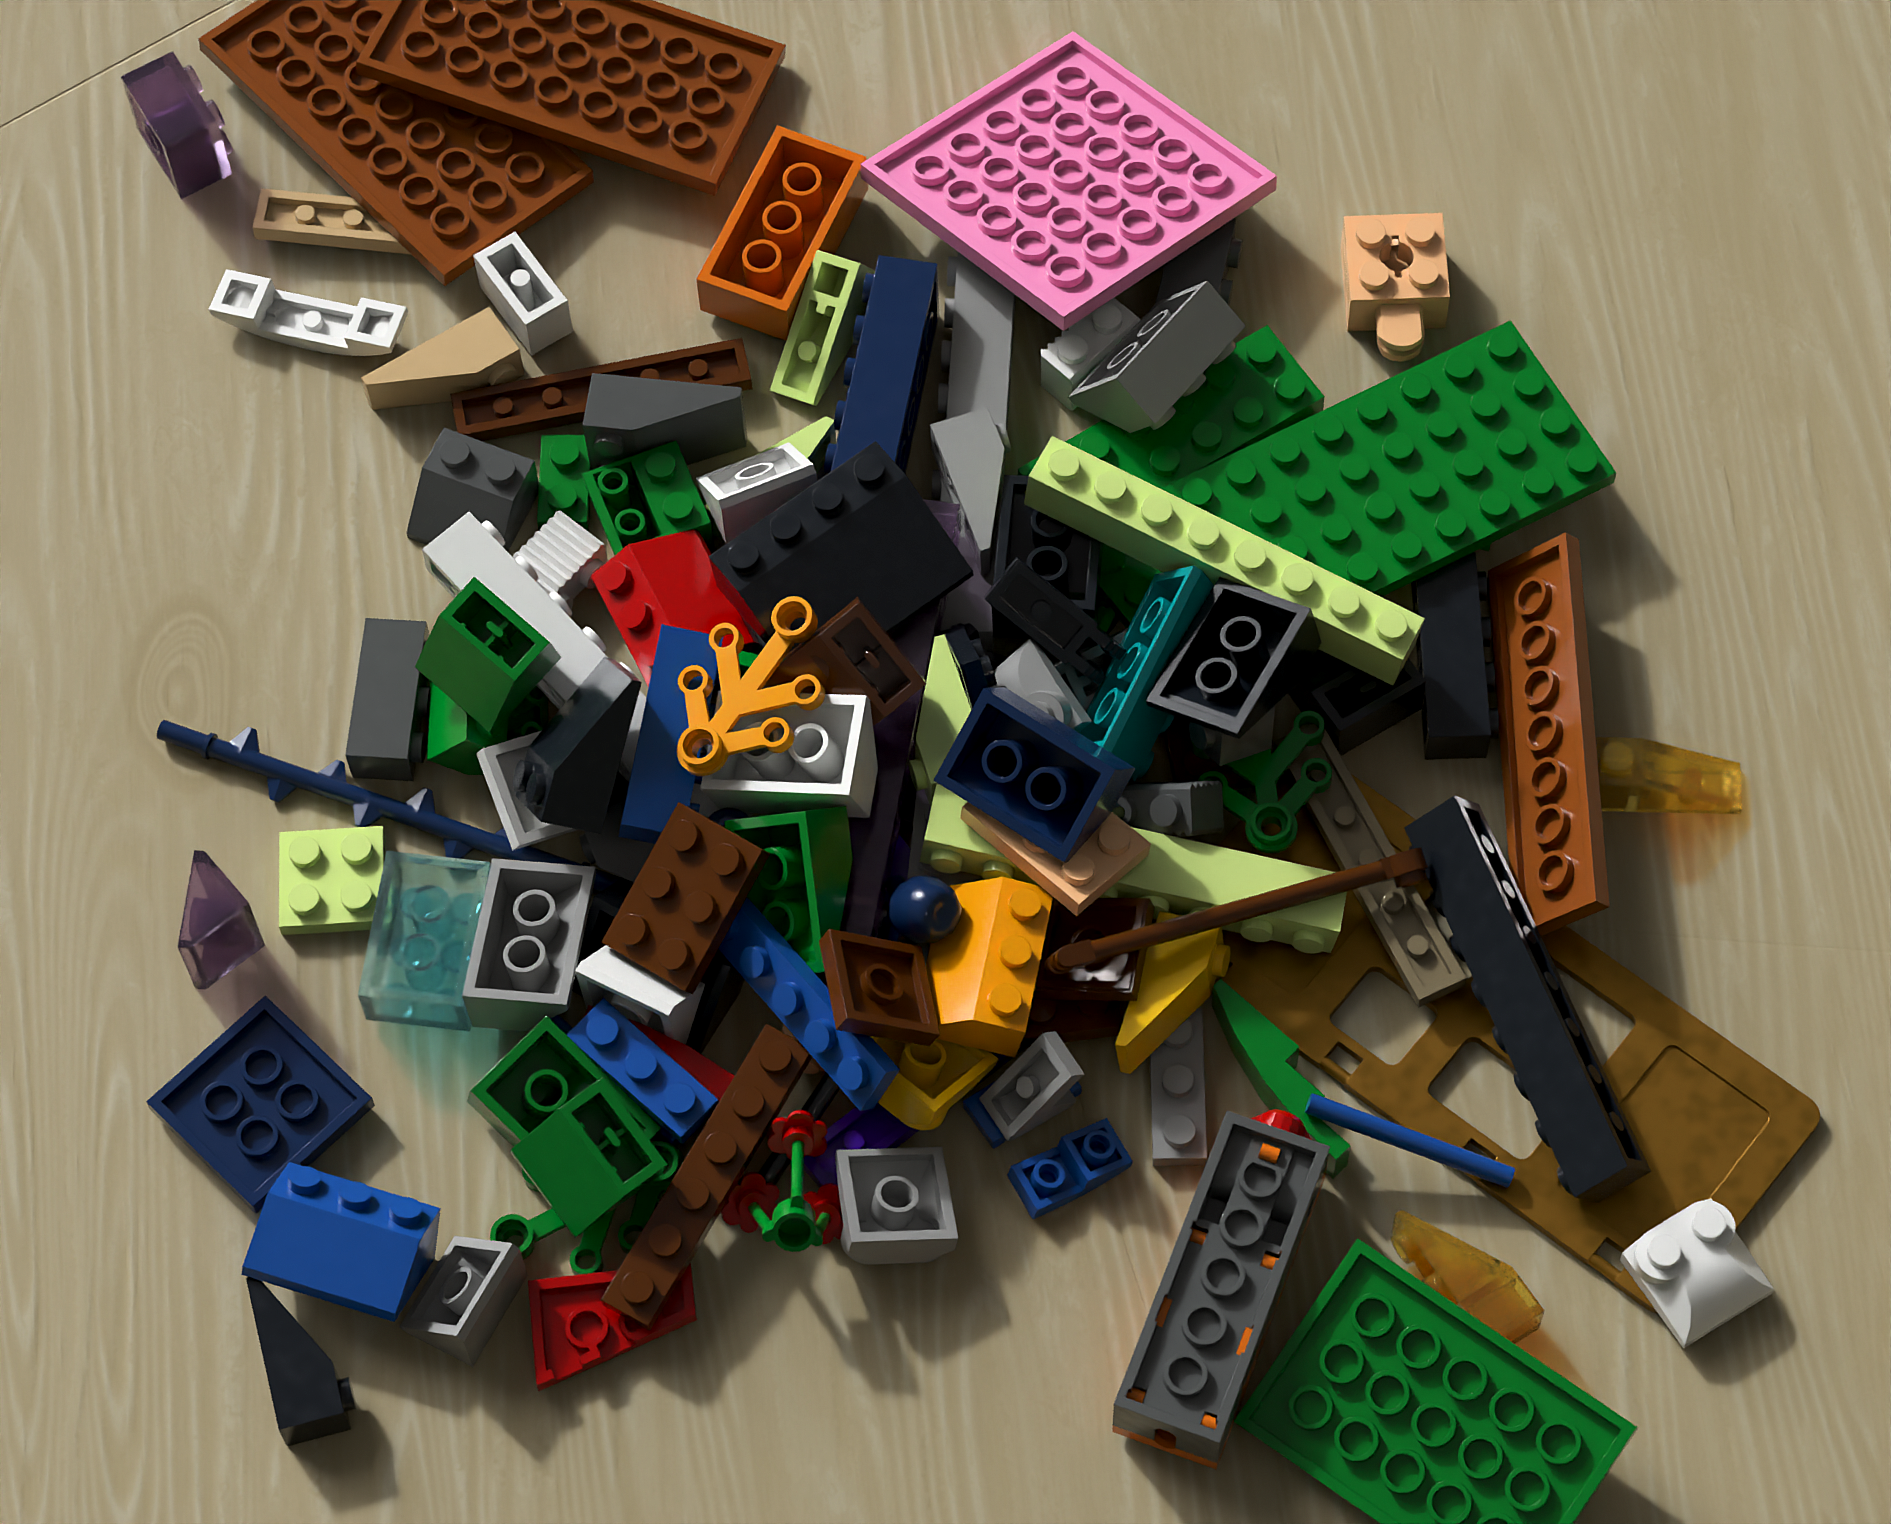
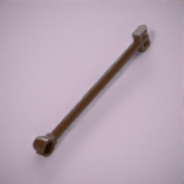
(1404, 868)

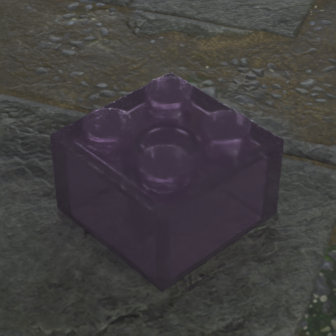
(178, 123)

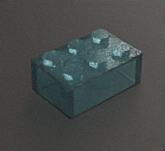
(422, 940)

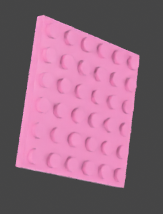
(1068, 179)

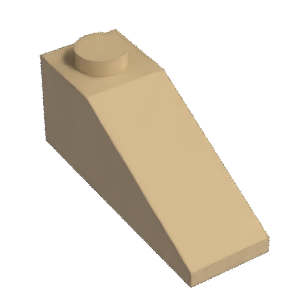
(457, 360)

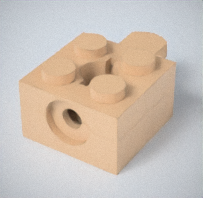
(1395, 279)

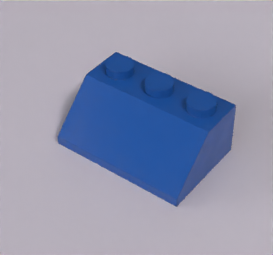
(342, 1241)

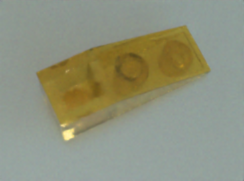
(1468, 1277)

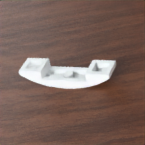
(307, 321)

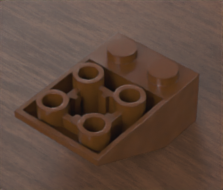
(853, 658)

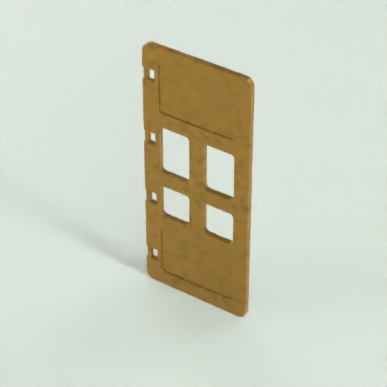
(1695, 1101)

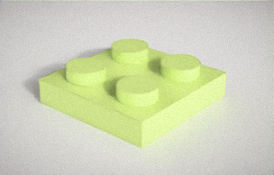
(329, 879)

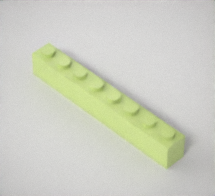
(1177, 534)
(1175, 875)

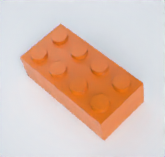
(788, 210)

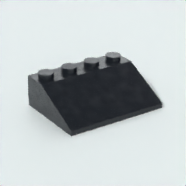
(840, 540)

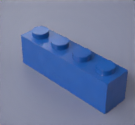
(656, 773)

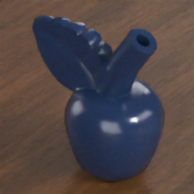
(919, 910)

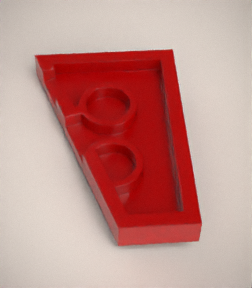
(579, 1332)

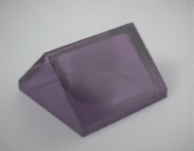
(216, 924)

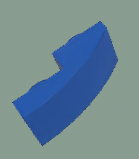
(1071, 1169)

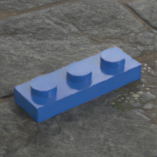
(644, 1071)

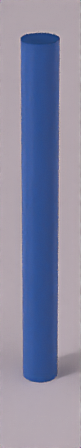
(1409, 1140)

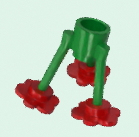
(801, 1218)

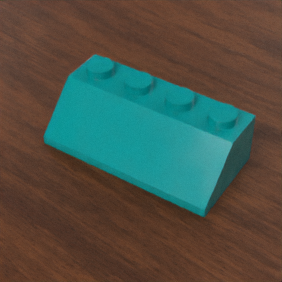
(1119, 707)

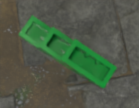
(1270, 1065)

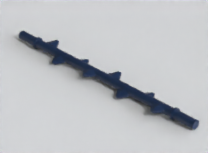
(367, 805)

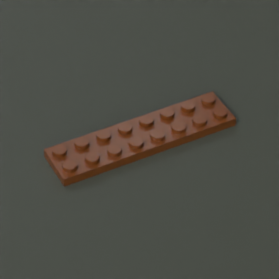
(1548, 734)

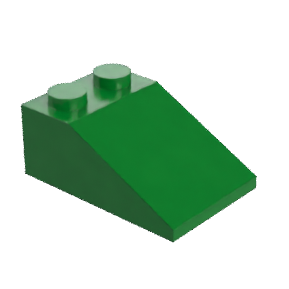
(804, 876)
(537, 1080)

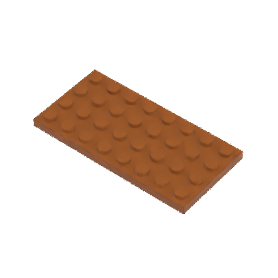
(589, 74)
(416, 165)

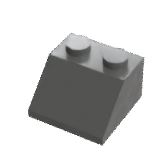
(476, 479)

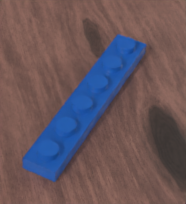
(805, 1007)

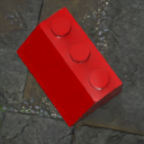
(665, 584)

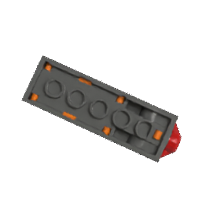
(1221, 1286)

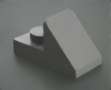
(1033, 1087)

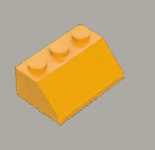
(989, 964)

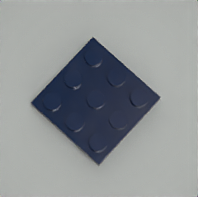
(260, 1102)

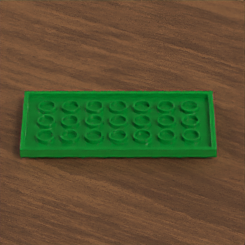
(1412, 467)

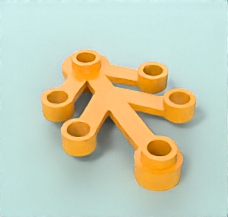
(745, 694)

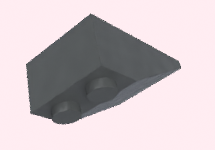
(643, 413)

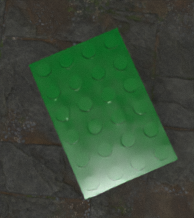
(1429, 1409)

